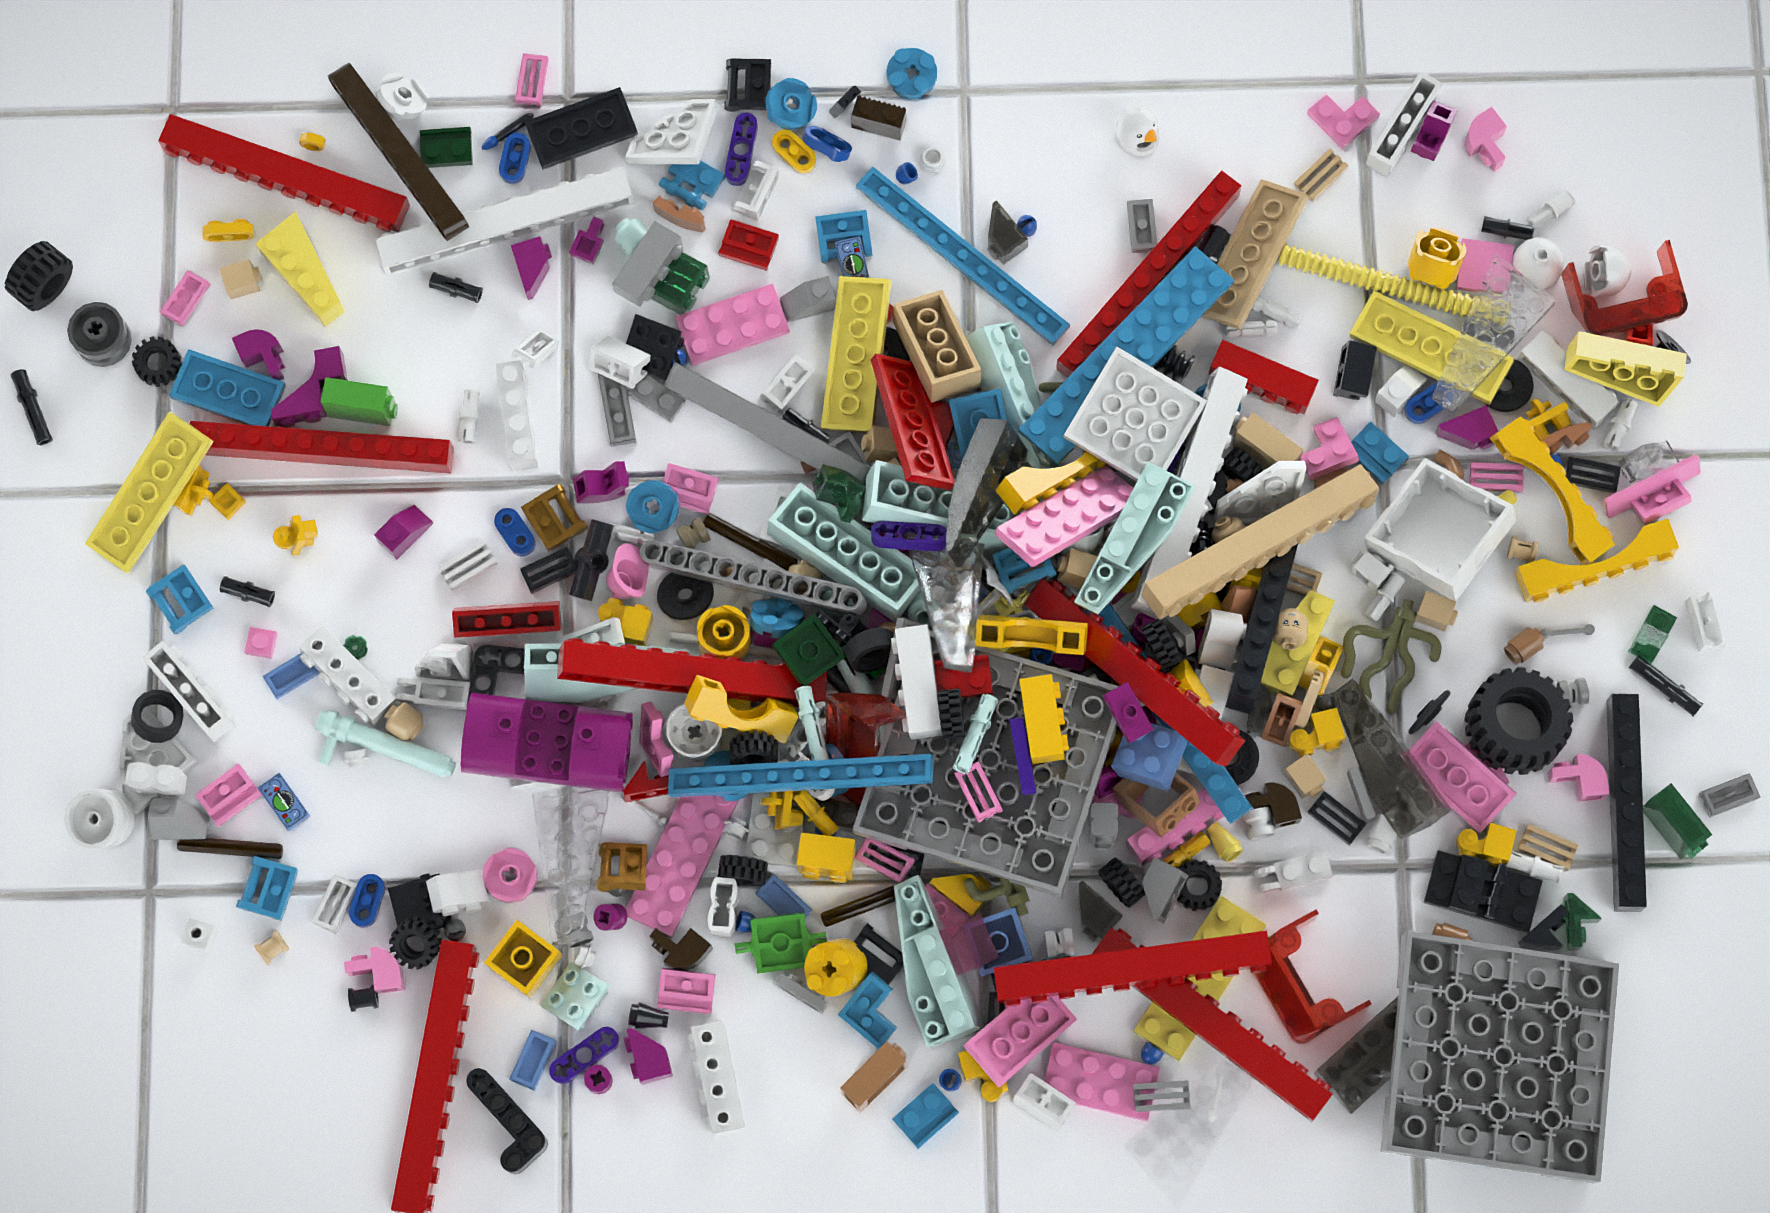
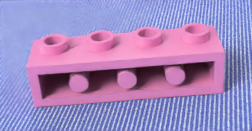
(1147, 844)

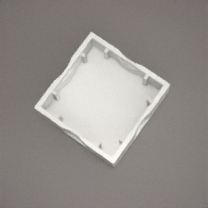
(1440, 529)

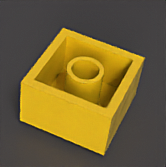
(826, 857)
(523, 959)

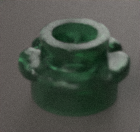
(361, 644)

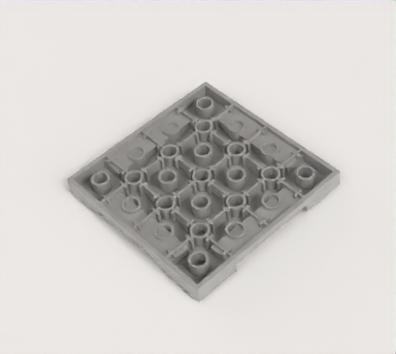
(1035, 833)
(1501, 1057)

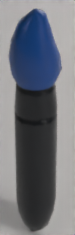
(513, 127)

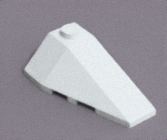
(447, 662)

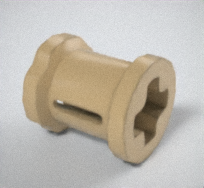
(1522, 549)
(271, 947)

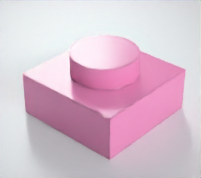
(260, 642)

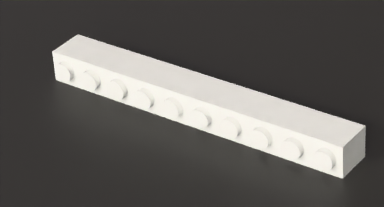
(508, 220)
(1197, 466)

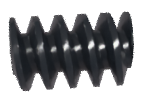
(1175, 363)

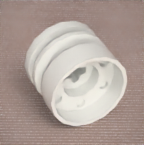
(679, 737)

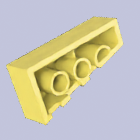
(296, 261)
(1626, 366)
(1285, 666)

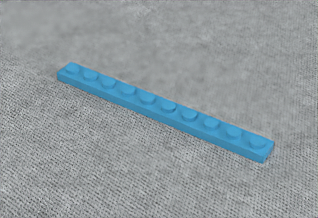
(963, 256)
(801, 775)
(1211, 775)

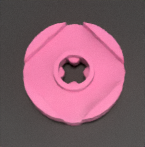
(496, 883)

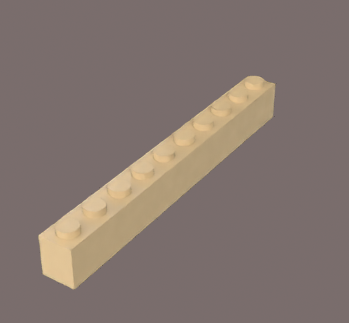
(1260, 542)

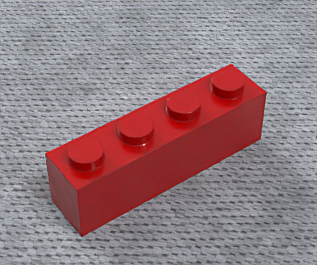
(1267, 377)
(506, 619)

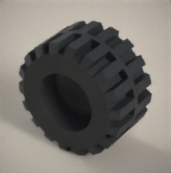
(38, 276)

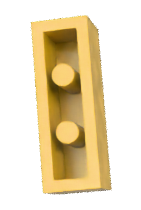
(1043, 719)

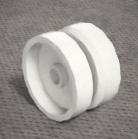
(99, 818)

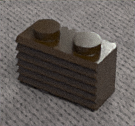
(878, 118)

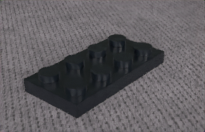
(581, 128)
(1517, 897)

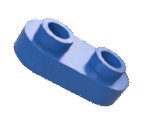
(827, 143)
(514, 159)
(1424, 402)
(513, 531)
(367, 901)

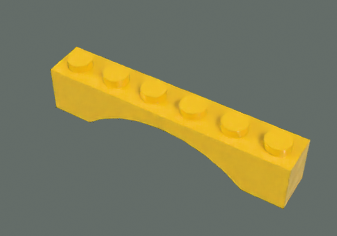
(1030, 485)
(1585, 533)
(1546, 577)

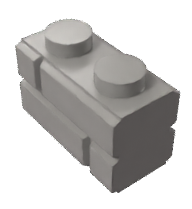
(1103, 825)

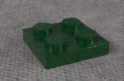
(808, 650)

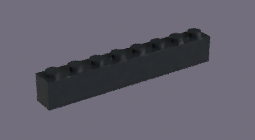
(1260, 632)
(1626, 803)

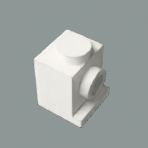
(1370, 570)

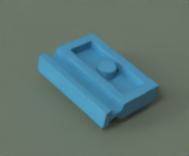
(1378, 453)
(925, 1115)

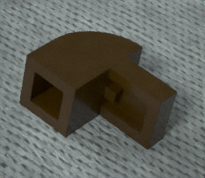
(1280, 800)
(686, 954)

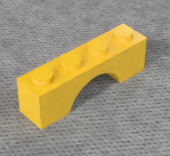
(1026, 632)
(709, 702)

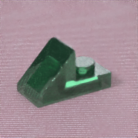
(1652, 634)
(1578, 914)

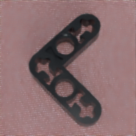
(491, 669)

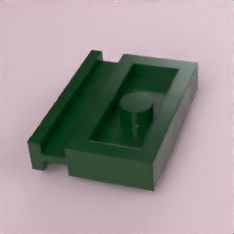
(446, 147)

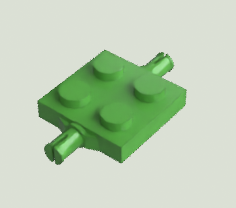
(780, 942)

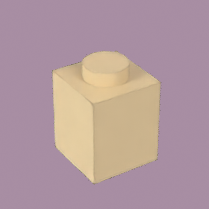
(241, 279)
(879, 445)
(1075, 567)
(1436, 611)
(1305, 777)

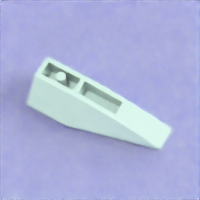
(1008, 367)
(1137, 534)
(542, 680)
(935, 991)

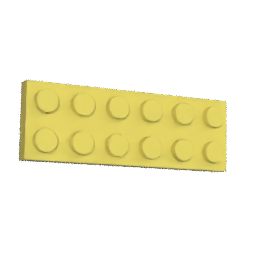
(856, 338)
(1417, 341)
(149, 492)
(1161, 1028)

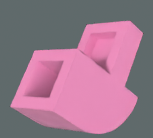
(1482, 136)
(1588, 774)
(386, 970)

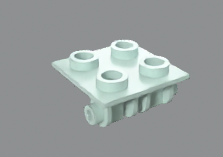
(575, 996)

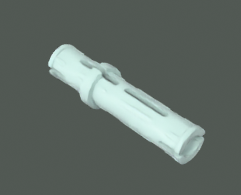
(809, 715)
(979, 724)

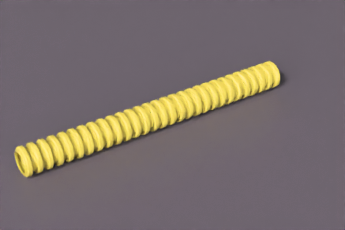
(1375, 280)

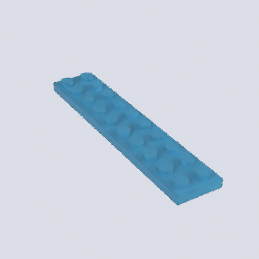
(1143, 334)

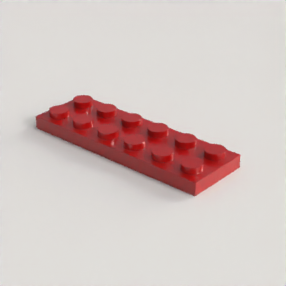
(912, 423)

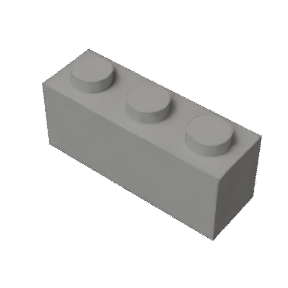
(648, 264)

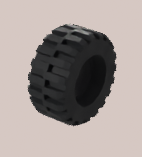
(1538, 696)

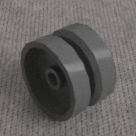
(99, 334)

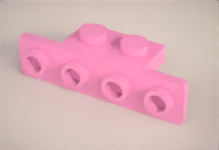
(1656, 494)

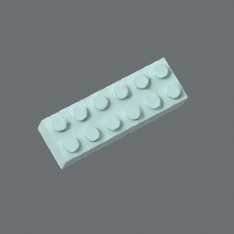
(897, 500)
(844, 552)

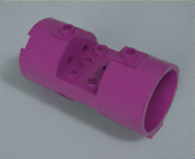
(546, 742)

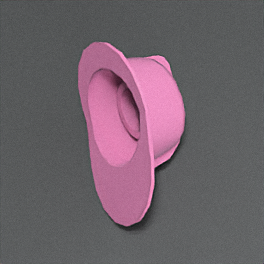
(628, 573)

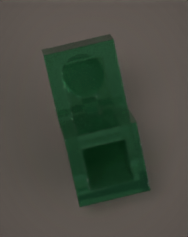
(840, 489)

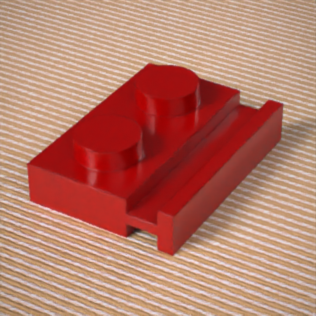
(748, 245)
(970, 684)

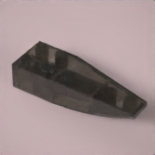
(990, 457)
(1387, 765)
(1363, 1061)

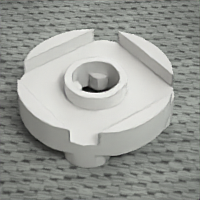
(397, 106)

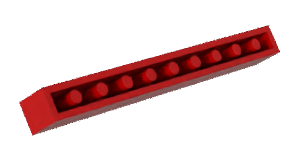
(283, 173)
(1153, 269)
(328, 447)
(677, 671)
(1149, 684)
(1133, 967)
(1230, 1038)
(434, 1078)

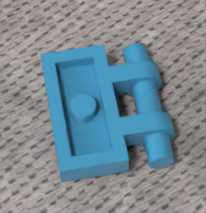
(699, 176)

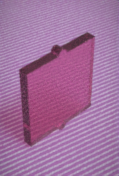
(969, 944)

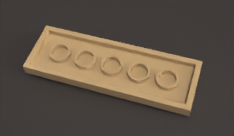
(1255, 249)

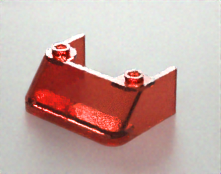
(1664, 300)
(854, 727)
(1288, 995)

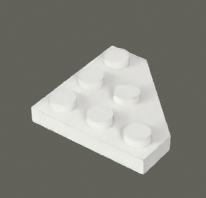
(676, 137)
(1263, 493)
(138, 750)

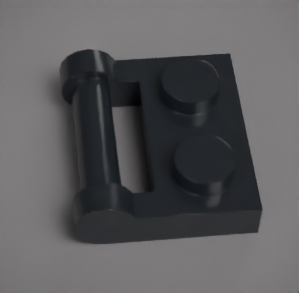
(756, 84)
(874, 963)

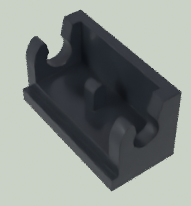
(1354, 370)

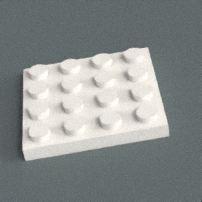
(1134, 416)

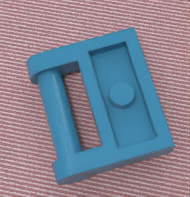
(841, 227)
(1010, 563)
(187, 594)
(275, 890)

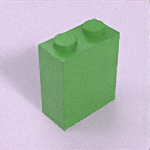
(358, 402)

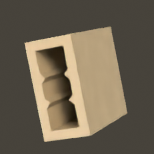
(1264, 442)

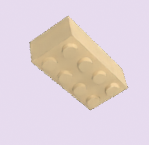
(936, 346)

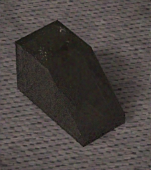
(1004, 235)
(1096, 913)

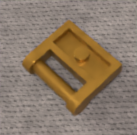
(547, 523)
(631, 866)

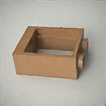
(1128, 791)
(874, 1076)

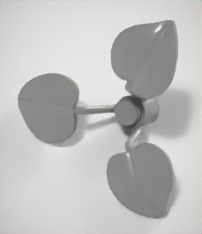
(994, 580)

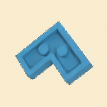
(863, 1014)

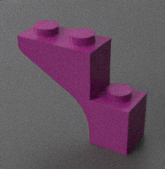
(305, 401)

